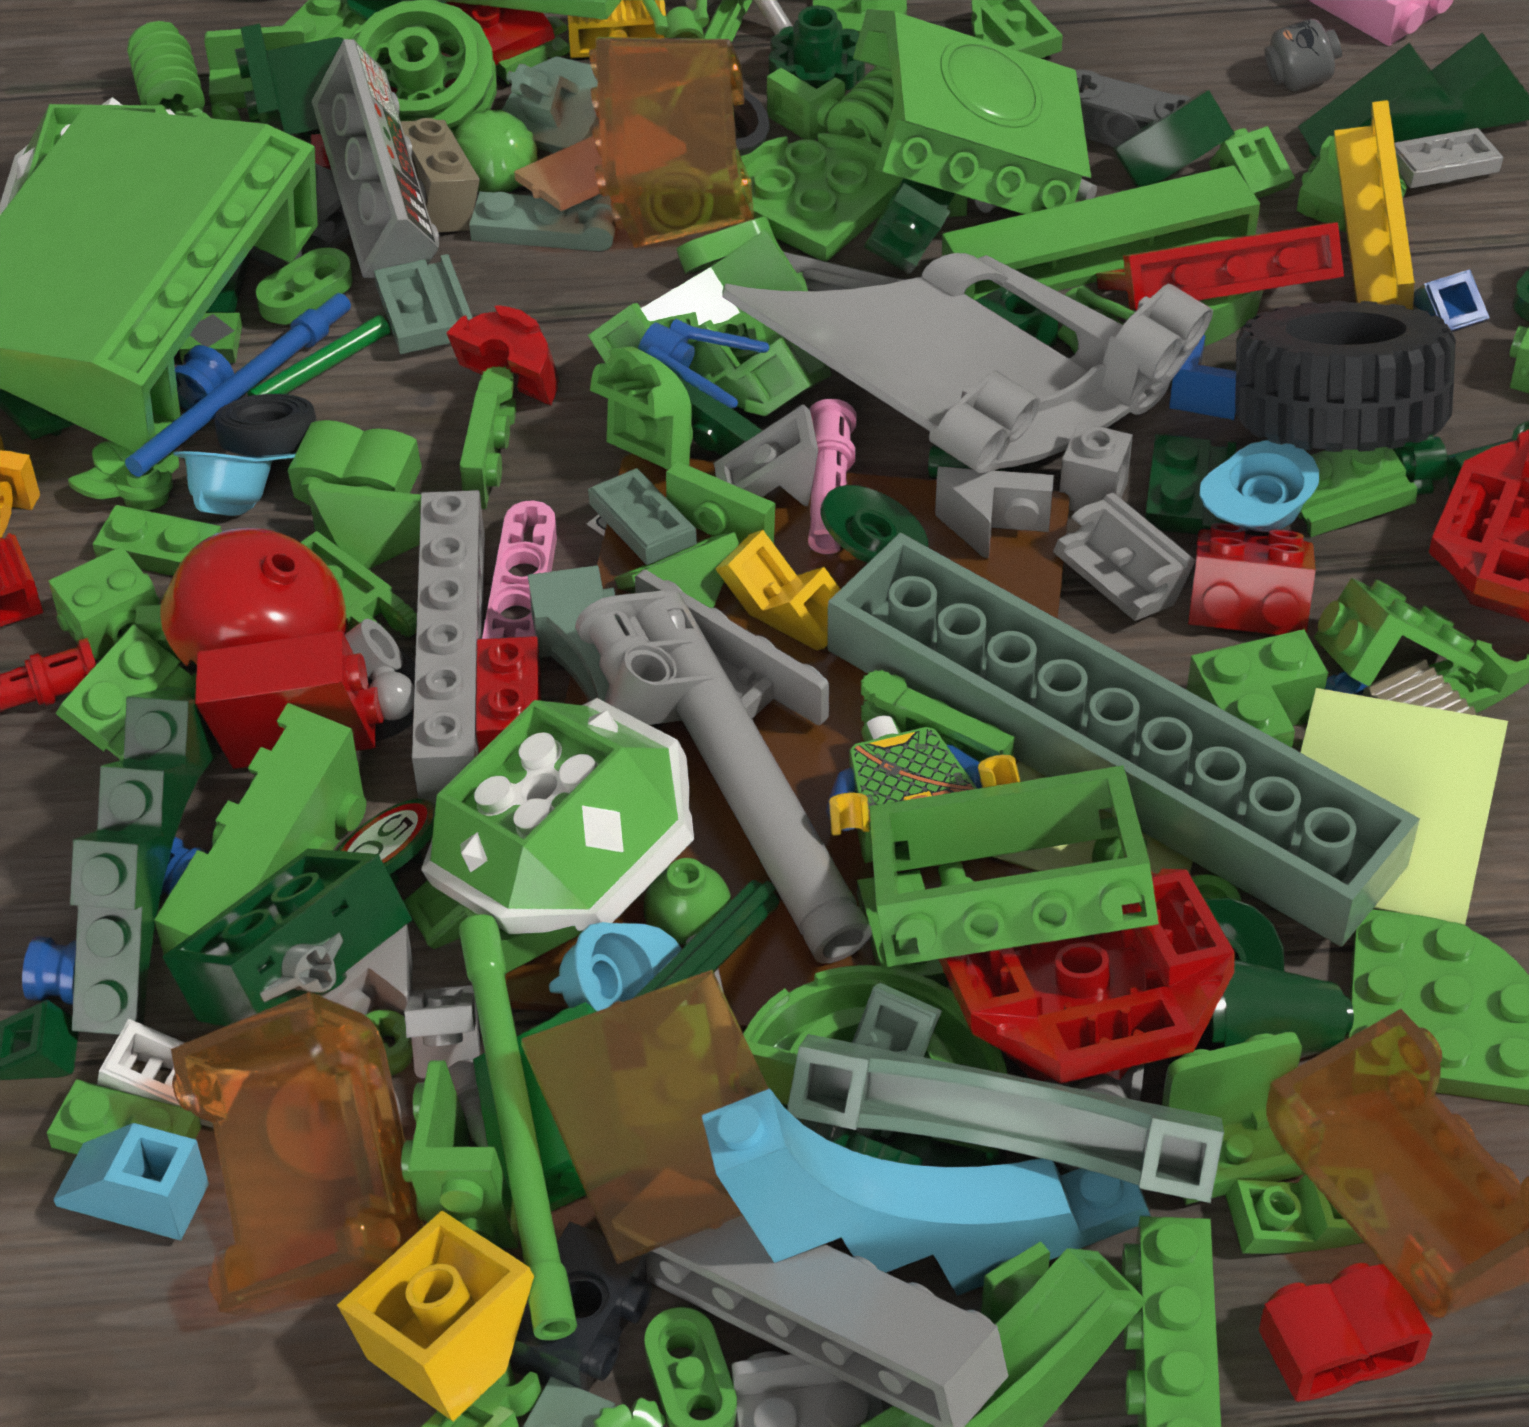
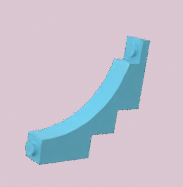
(813, 1191)

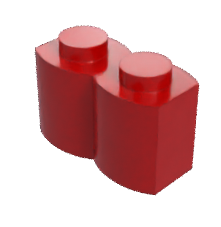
(1343, 1331)

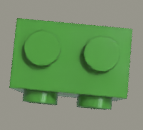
(1369, 622)
(1236, 1087)
(449, 1173)

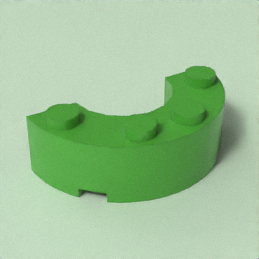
(833, 1010)

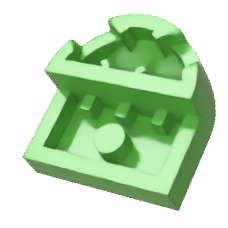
(645, 407)

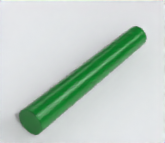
(324, 358)

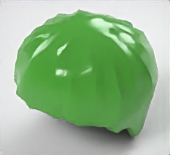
(496, 148)

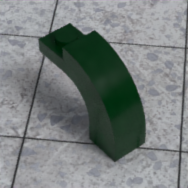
(909, 224)

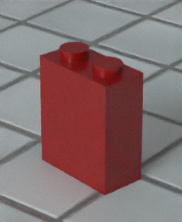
(250, 685)

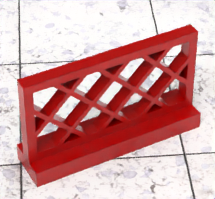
(1232, 264)

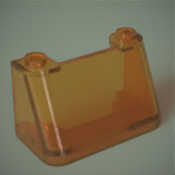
(302, 1151)

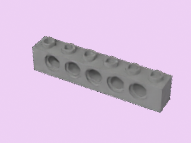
(446, 637)

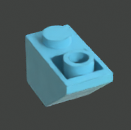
(137, 1180)

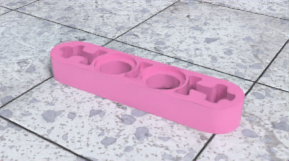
(514, 590)

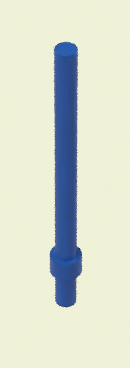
(304, 332)

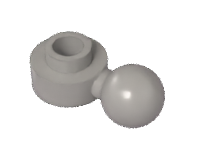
(382, 661)

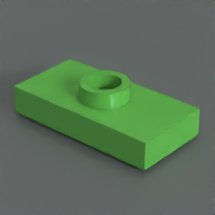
(718, 505)

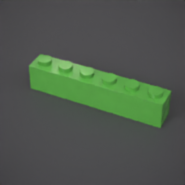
(1077, 240)

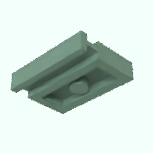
(421, 302)

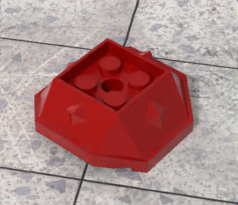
(1486, 529)
(1101, 997)

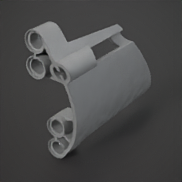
(972, 375)

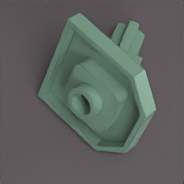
(554, 102)

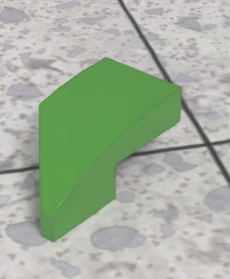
(1494, 681)

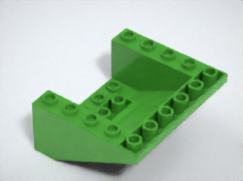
(127, 249)

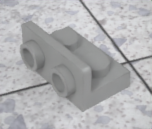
(793, 1393)

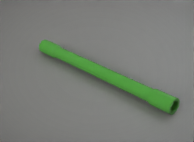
(550, 1292)

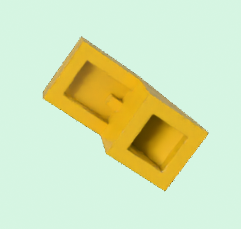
(776, 594)

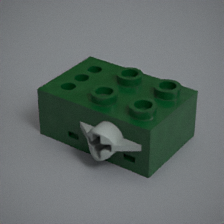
(288, 936)

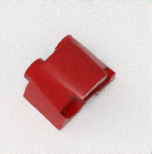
(510, 341)

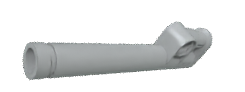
(668, 673)

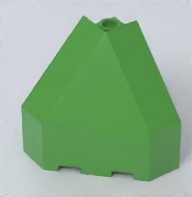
(763, 381)

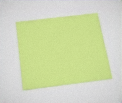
(1431, 766)

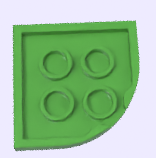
(818, 190)
(1456, 989)

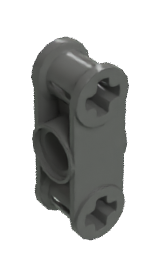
(1118, 108)

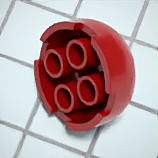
(249, 591)

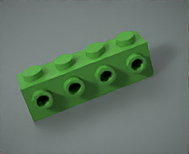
(1175, 1327)

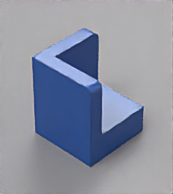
(1203, 387)

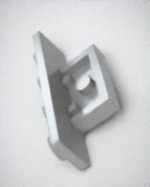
(751, 661)

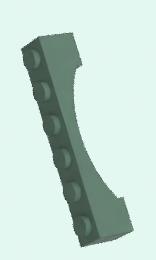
(555, 605)
(1095, 1131)

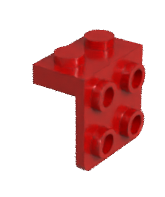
(1252, 580)

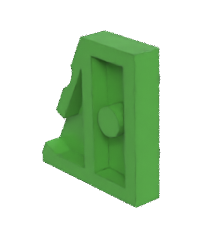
(1015, 26)

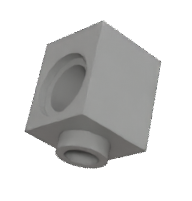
(1095, 464)

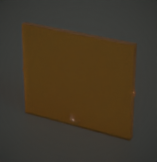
(632, 1105)

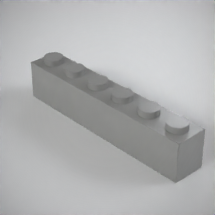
(842, 1319)

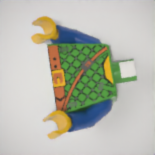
(901, 768)

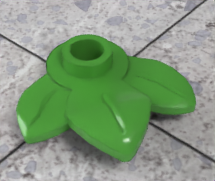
(112, 478)

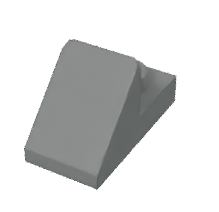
(775, 457)
(993, 499)
(379, 978)
(442, 1026)

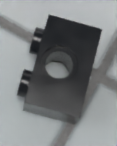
(596, 1283)

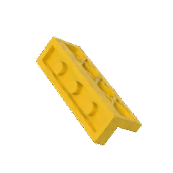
(1375, 211)

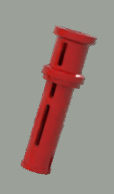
(46, 676)

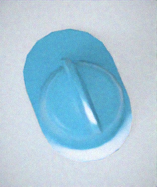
(227, 482)
(1261, 486)
(612, 963)

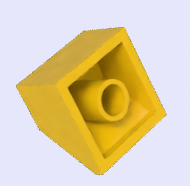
(441, 1314)

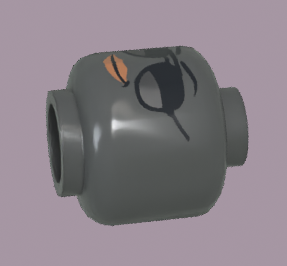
(1302, 54)

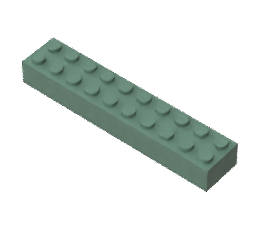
(1076, 706)

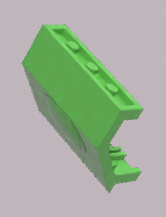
(976, 115)

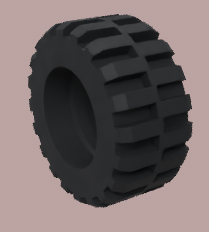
(1345, 375)

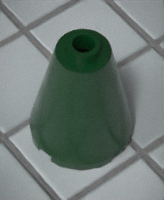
(1276, 1003)

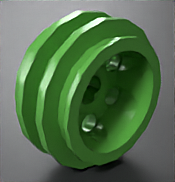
(409, 47)

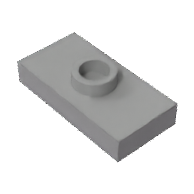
(1446, 157)

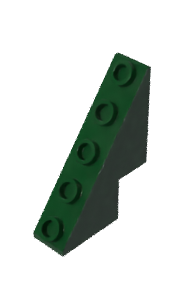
(1459, 94)

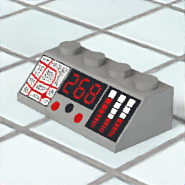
(372, 163)

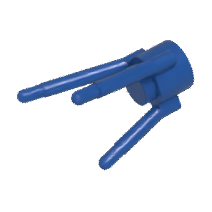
(673, 350)

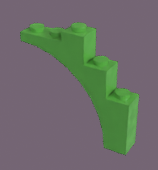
(1050, 1341)

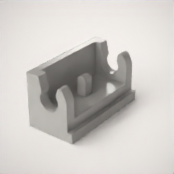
(1125, 557)

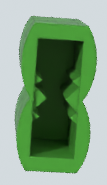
(354, 457)

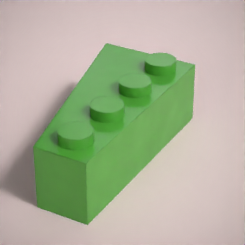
(298, 800)

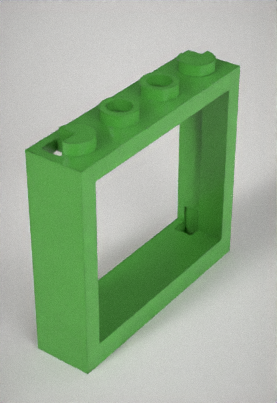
(1015, 907)

